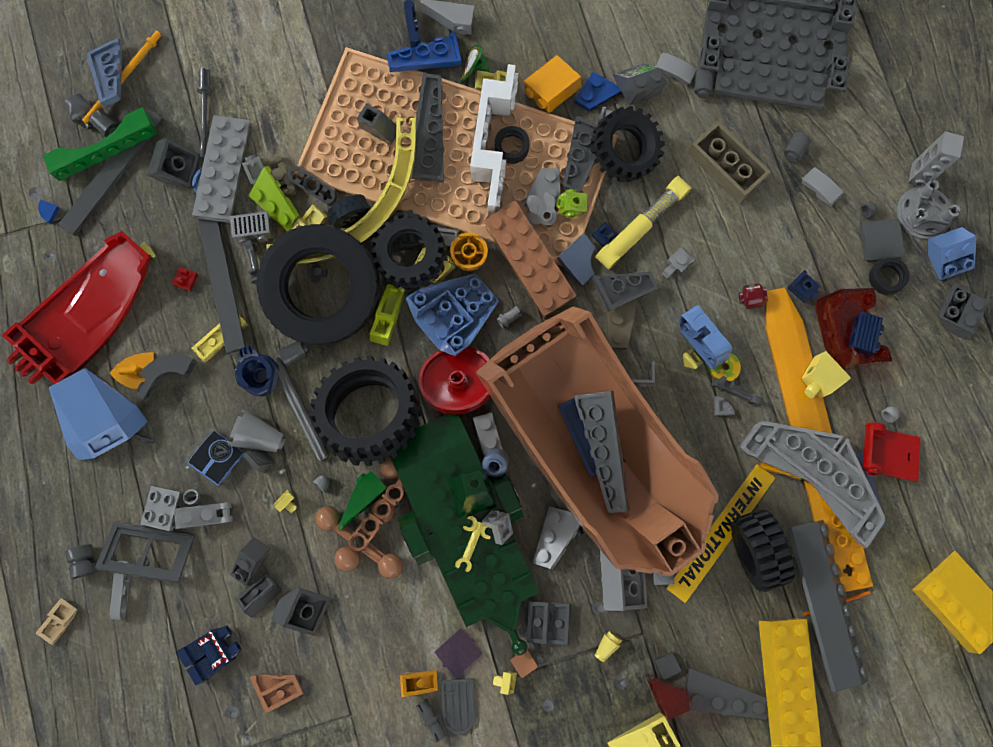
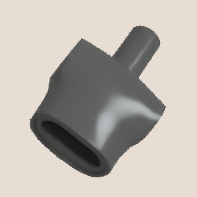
(78, 108)

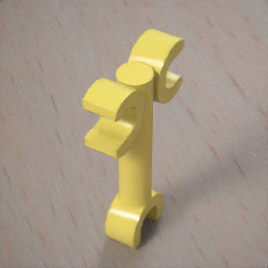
(478, 529)

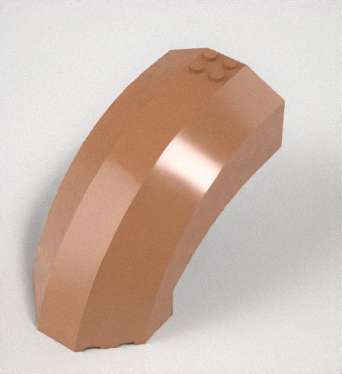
(665, 487)

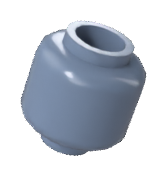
(496, 462)

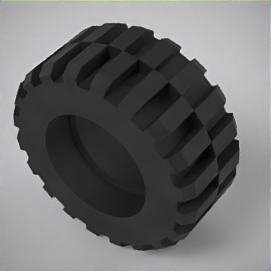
(763, 550)

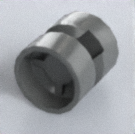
(81, 561)

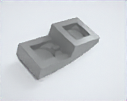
(673, 66)
(823, 186)

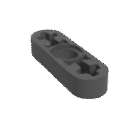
(298, 181)

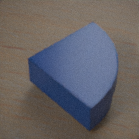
(47, 211)

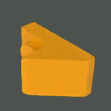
(418, 683)

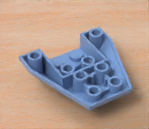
(452, 311)
(93, 414)

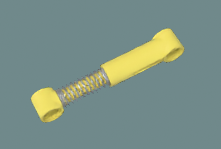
(613, 252)

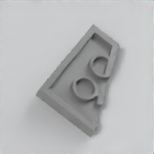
(556, 534)

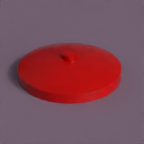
(451, 383)

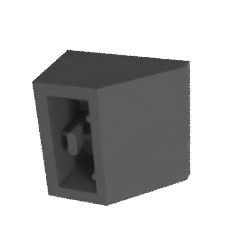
(962, 312)

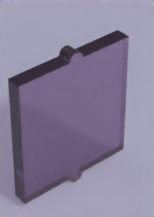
(458, 653)

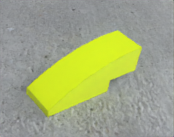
(387, 315)

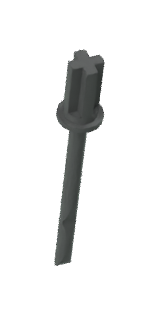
(204, 89)

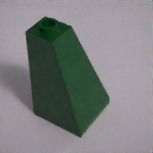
(472, 493)

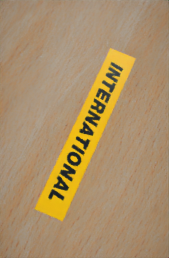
(720, 533)

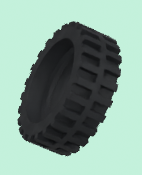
(350, 378)

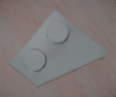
(546, 181)

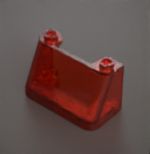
(836, 318)

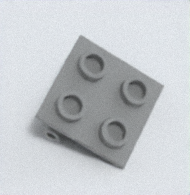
(160, 508)

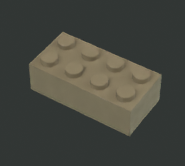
(729, 162)

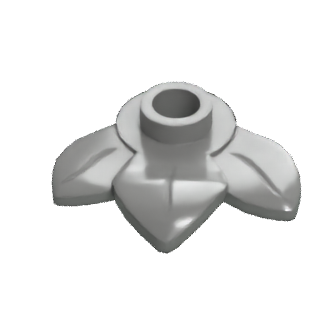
(538, 208)

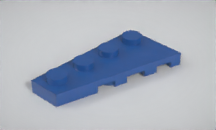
(435, 54)

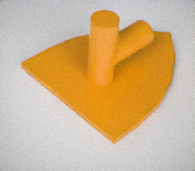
(128, 370)

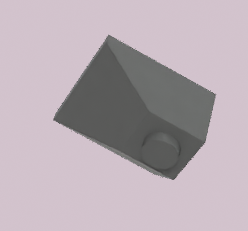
(301, 610)

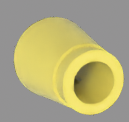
(608, 645)

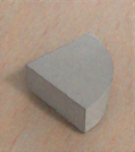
(722, 407)

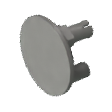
(925, 211)

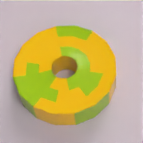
(733, 369)

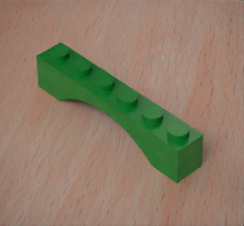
(133, 129)

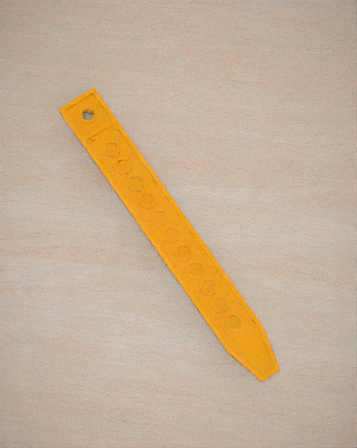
(791, 359)

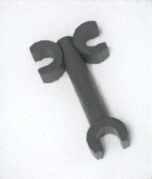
(251, 250)
(724, 384)

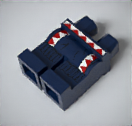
(215, 649)

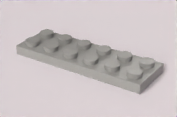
(221, 169)

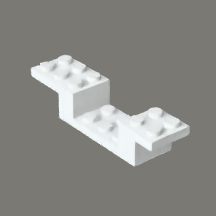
(486, 165)

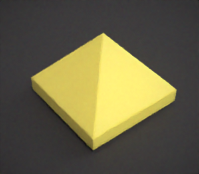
(691, 359)

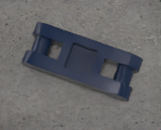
(412, 24)

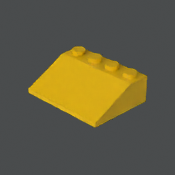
(960, 602)

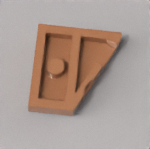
(276, 689)

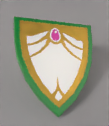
(474, 62)

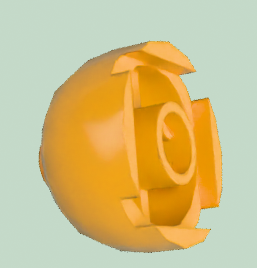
(469, 251)

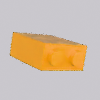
(552, 84)

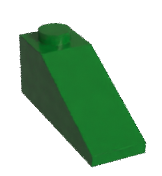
(364, 494)

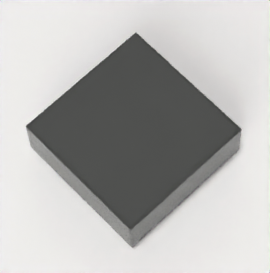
(667, 665)

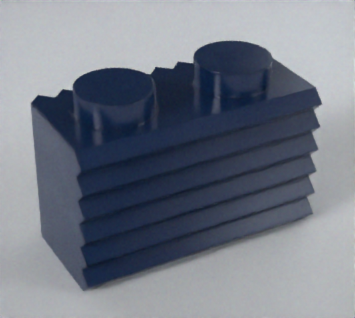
(866, 333)

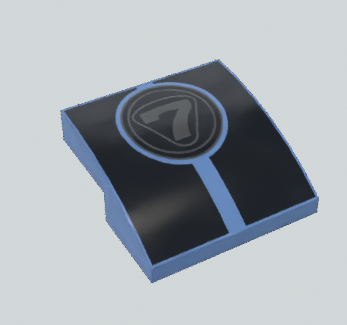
(215, 458)

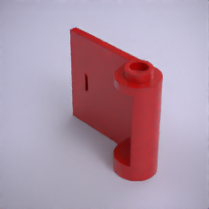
(890, 453)

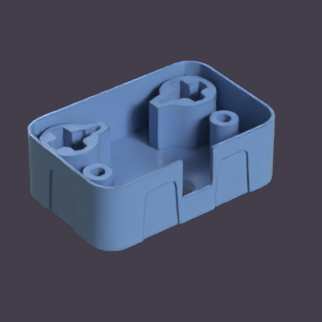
(705, 337)

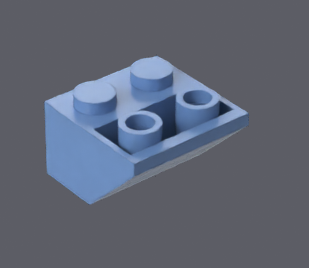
(952, 252)

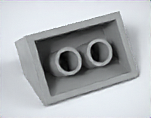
(622, 588)

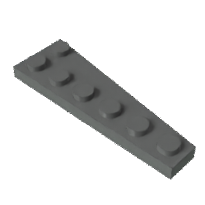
(429, 131)
(602, 432)

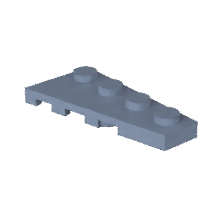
(106, 71)

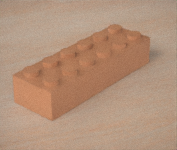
(529, 259)

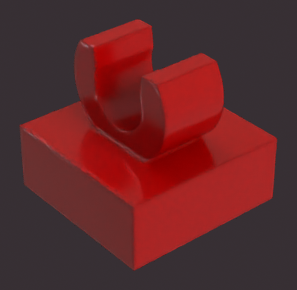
(184, 279)

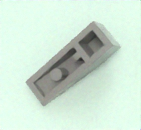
(453, 16)

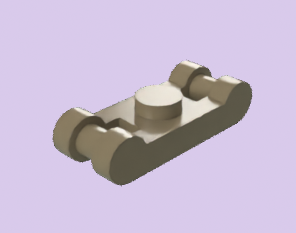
(280, 174)

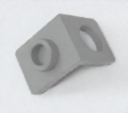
(642, 384)

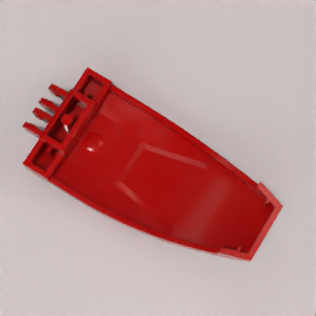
(80, 314)

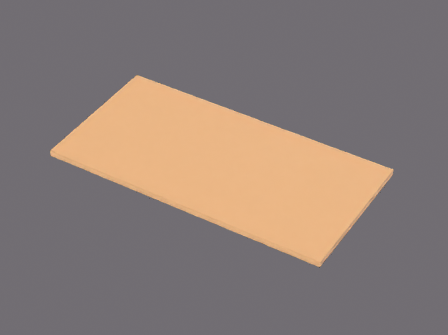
(363, 163)

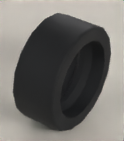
(517, 132)
(898, 266)

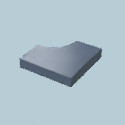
(577, 259)

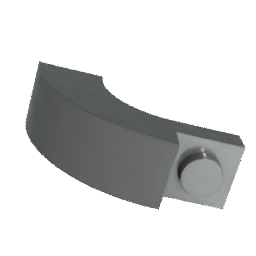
(160, 368)

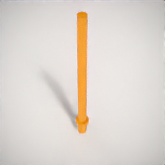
(150, 42)

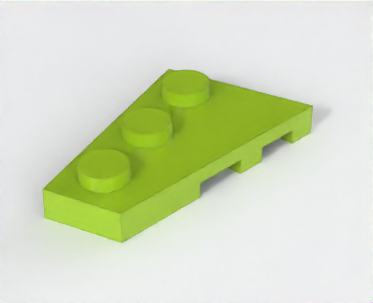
(270, 197)

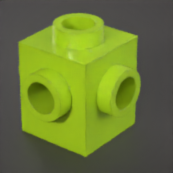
(572, 203)

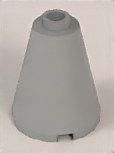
(255, 434)

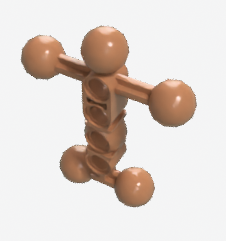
(347, 557)

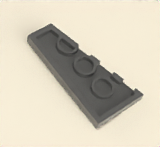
(580, 158)
(721, 697)

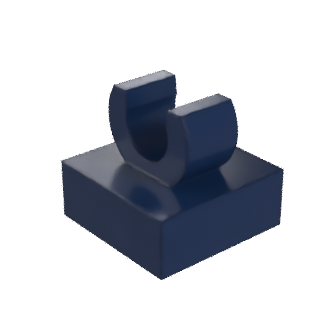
(604, 234)

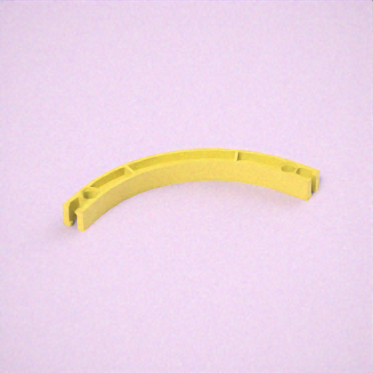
(390, 197)

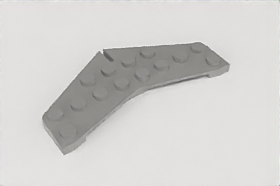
(833, 473)

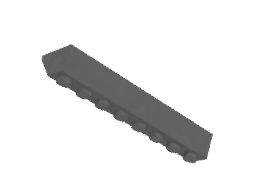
(828, 606)

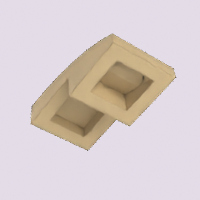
(57, 622)

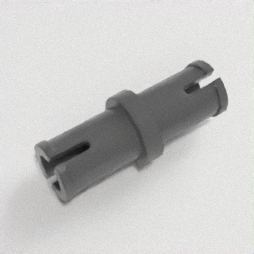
(431, 720)

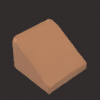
(524, 664)

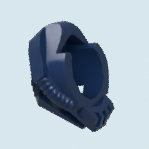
(256, 372)

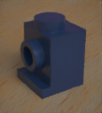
(798, 287)

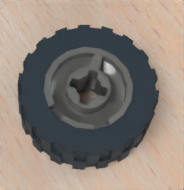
(348, 211)

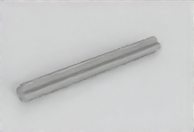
(300, 411)

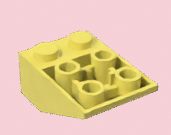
(650, 733)

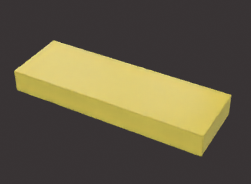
(212, 342)

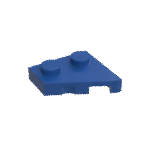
(596, 92)

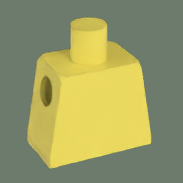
(823, 376)

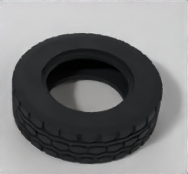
(274, 282)

